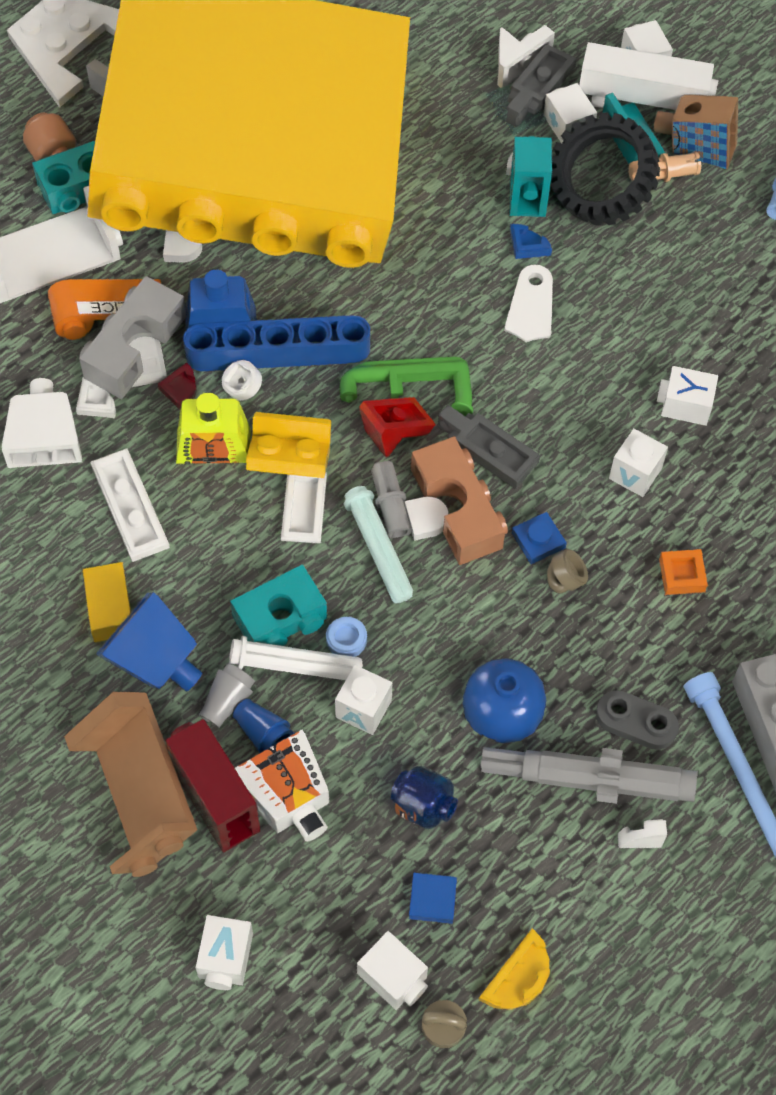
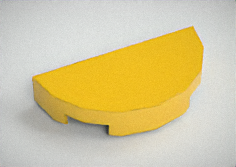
(521, 976)

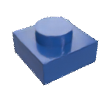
(538, 538)

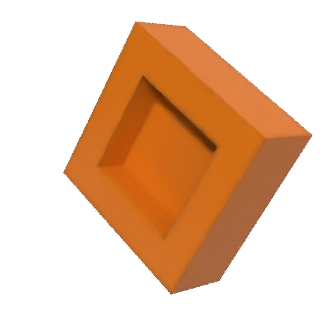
(683, 572)

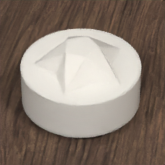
(241, 380)

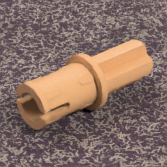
(672, 166)

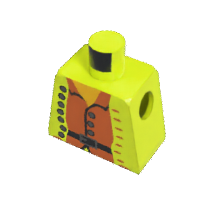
(212, 431)

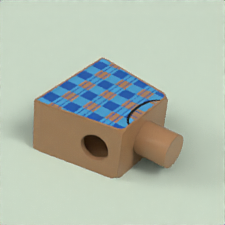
(702, 126)

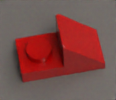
(394, 419)

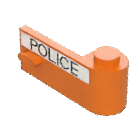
(81, 301)

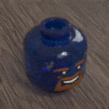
(424, 797)

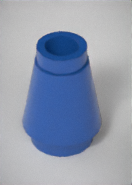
(261, 725)

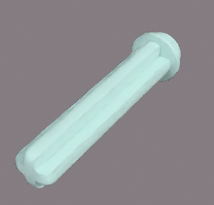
(360, 503)

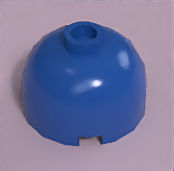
(504, 700)

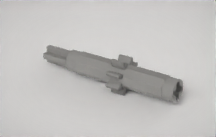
(605, 775)

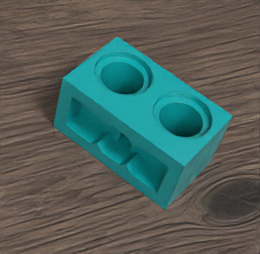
(64, 177)

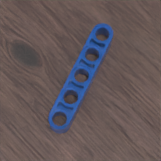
(294, 335)

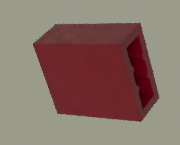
(213, 784)

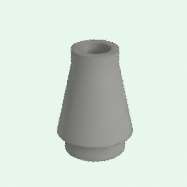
(226, 692)

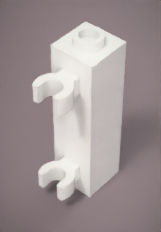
(643, 77)

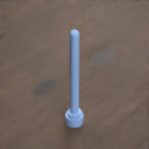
(705, 692)

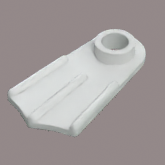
(531, 305)

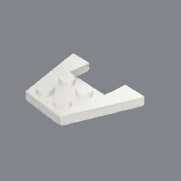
(57, 33)

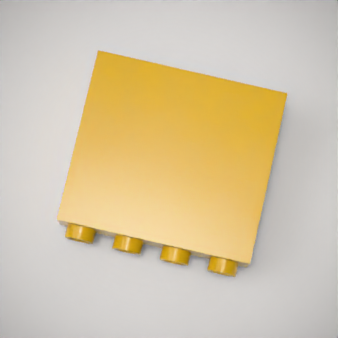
(253, 125)

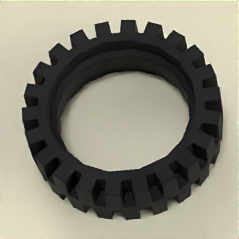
(587, 134)

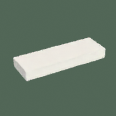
(130, 505)

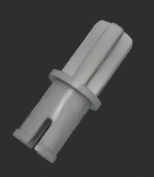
(390, 500)

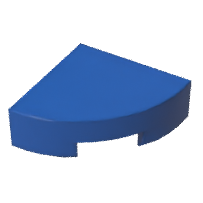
(528, 243)

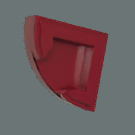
(179, 385)

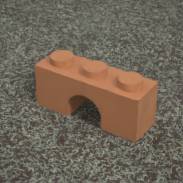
(448, 471)

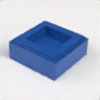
(433, 898)

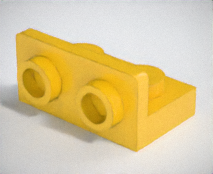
(289, 445)

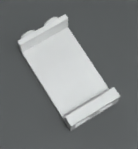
(55, 251)

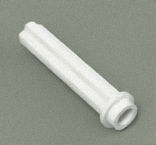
(291, 659)

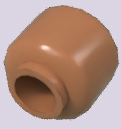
(47, 135)

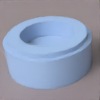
(346, 636)

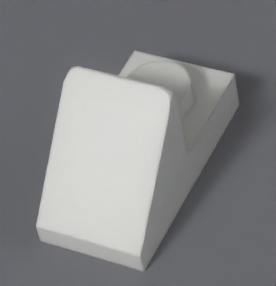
(517, 55)

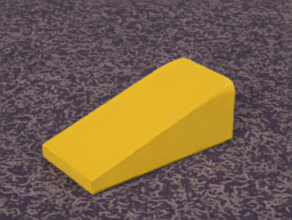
(106, 599)

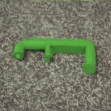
(411, 371)

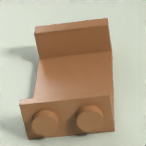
(138, 777)

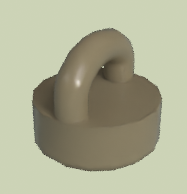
(567, 569)
(444, 1024)

